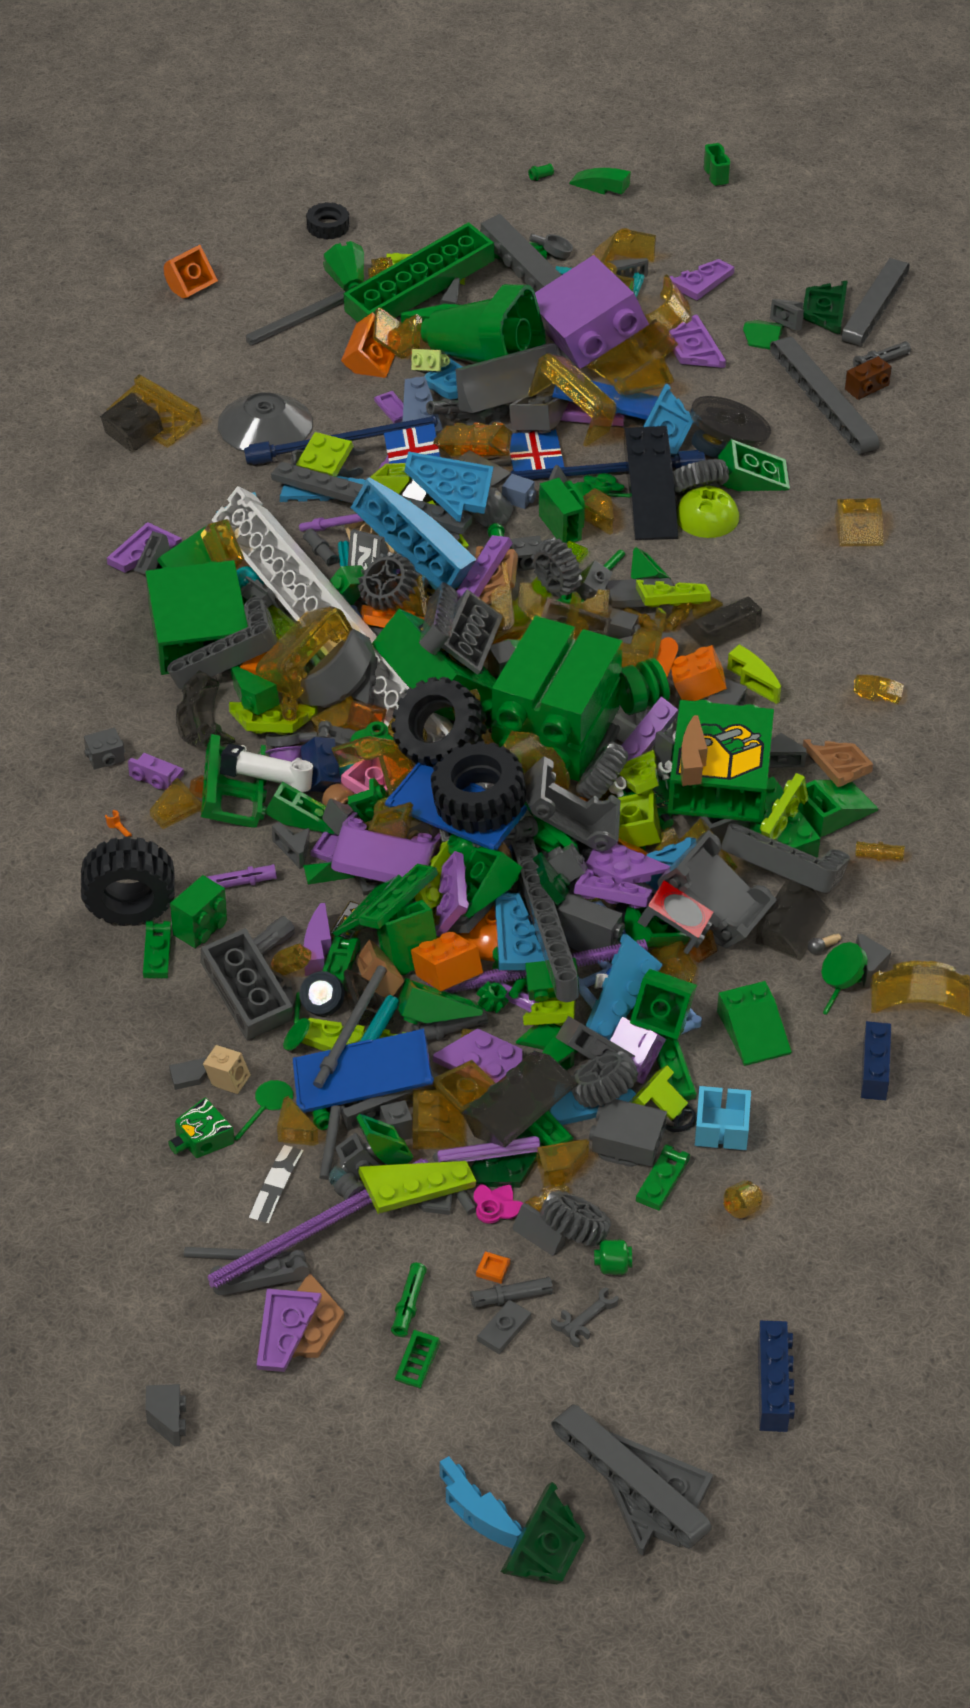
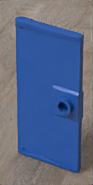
(634, 405)
(417, 790)
(364, 1071)

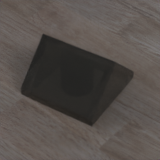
(354, 987)

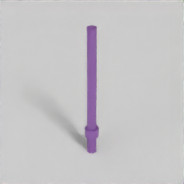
(321, 524)

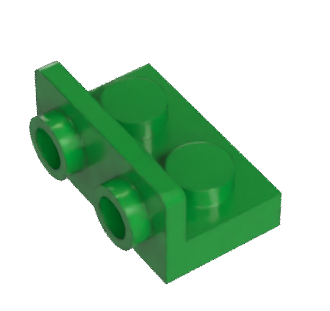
(364, 802)

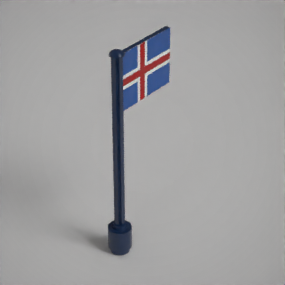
(400, 439)
(537, 453)

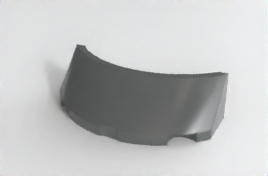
(341, 675)

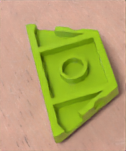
(272, 719)

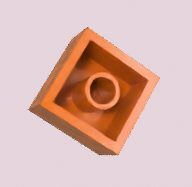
(698, 674)
(446, 961)

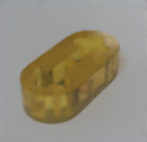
(291, 959)

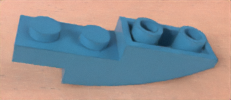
(478, 1511)

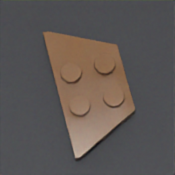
(498, 578)
(839, 761)
(322, 1324)

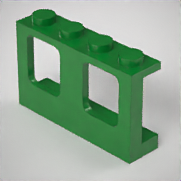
(217, 785)

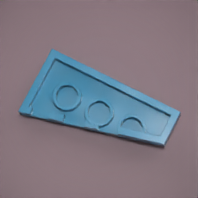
(515, 934)

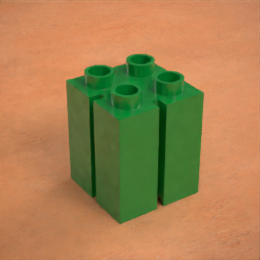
(559, 691)

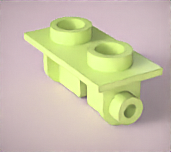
(428, 360)

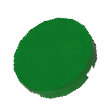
(844, 965)

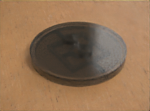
(730, 420)

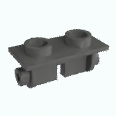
(256, 589)

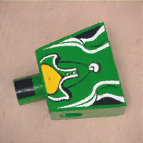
(201, 1130)

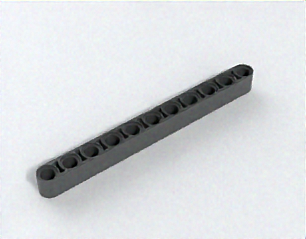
(546, 923)

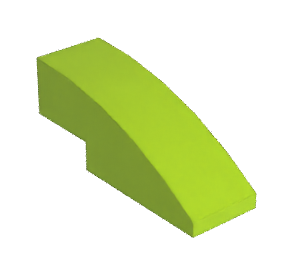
(754, 673)

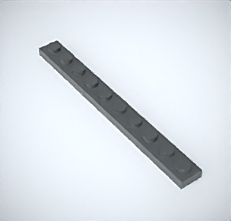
(348, 491)

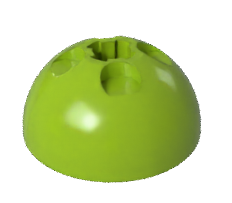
(707, 512)

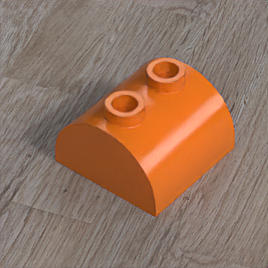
(189, 272)

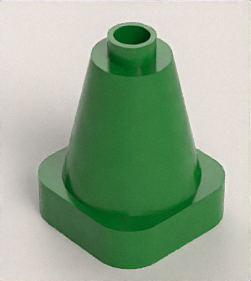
(487, 327)

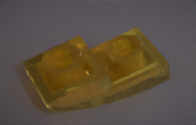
(871, 686)

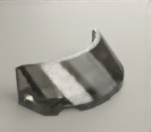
(196, 712)

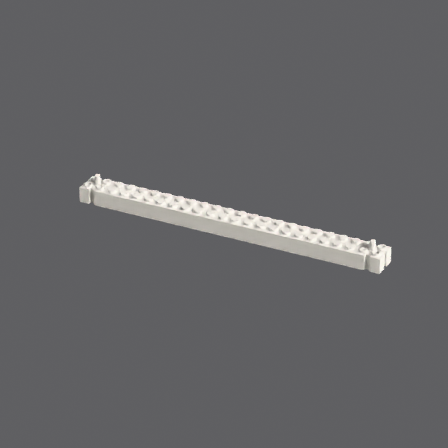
(305, 588)

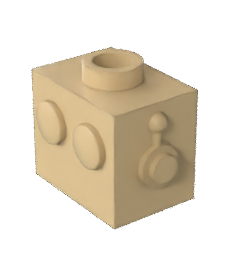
(226, 1069)

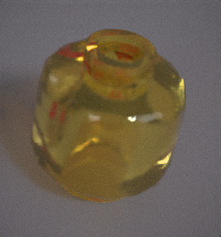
(742, 1199)

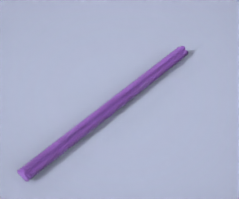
(501, 975)
(291, 1238)

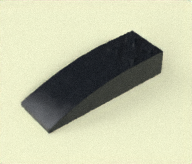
(650, 483)

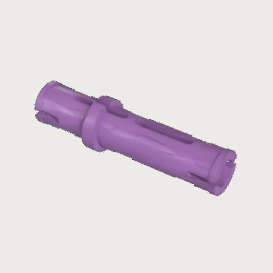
(265, 873)

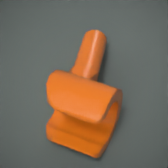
(114, 822)

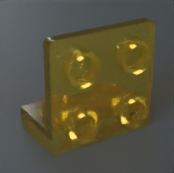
(397, 336)

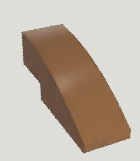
(693, 753)
(369, 959)

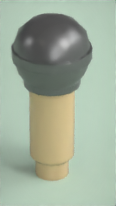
(817, 945)

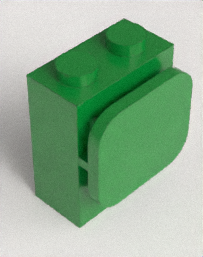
(562, 509)
(406, 931)

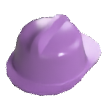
(286, 753)

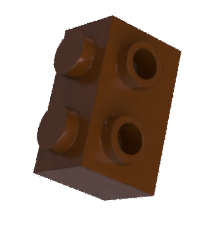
(868, 378)

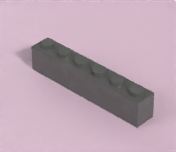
(519, 253)

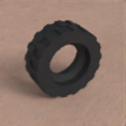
(327, 211)

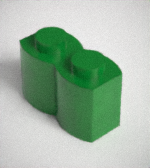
(716, 164)

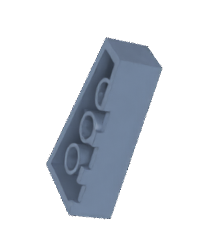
(415, 400)

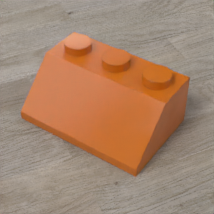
(364, 354)

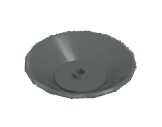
(264, 418)

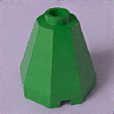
(345, 264)

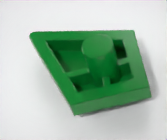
(539, 1035)

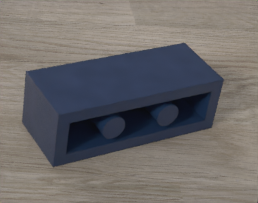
(876, 1061)

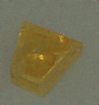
(174, 805)

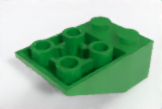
(834, 806)

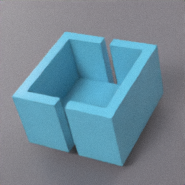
(723, 1125)

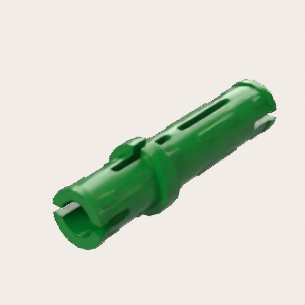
(401, 1321)

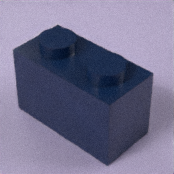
(324, 763)

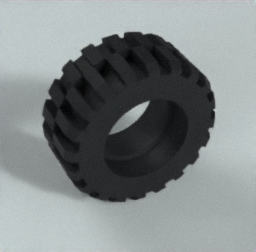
(417, 708)
(476, 765)
(127, 861)

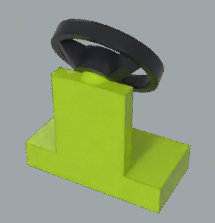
(666, 1098)

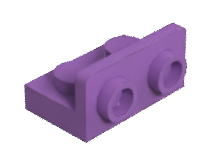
(154, 771)

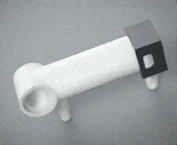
(238, 761)

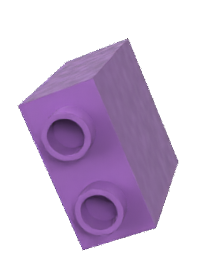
(589, 311)

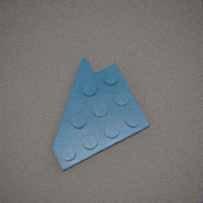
(451, 482)

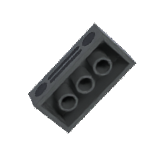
(246, 984)

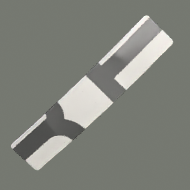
(275, 1183)

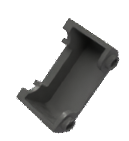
(589, 822)
(716, 886)

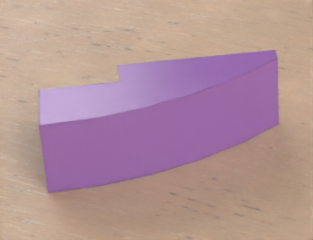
(317, 940)

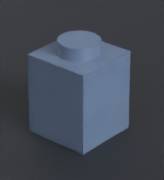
(519, 491)

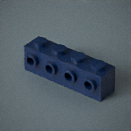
(773, 1376)

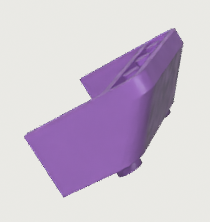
(379, 854)

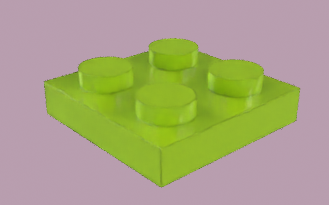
(325, 454)

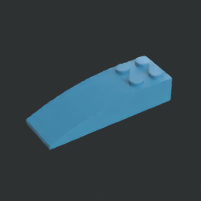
(413, 534)

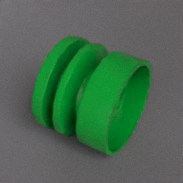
(642, 686)

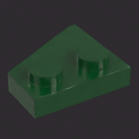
(553, 883)

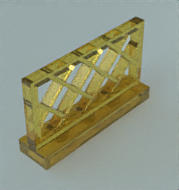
(165, 402)

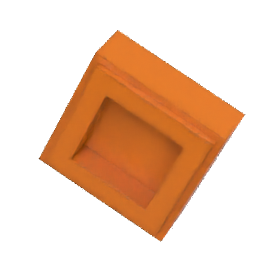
(493, 1267)

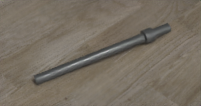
(329, 1062)

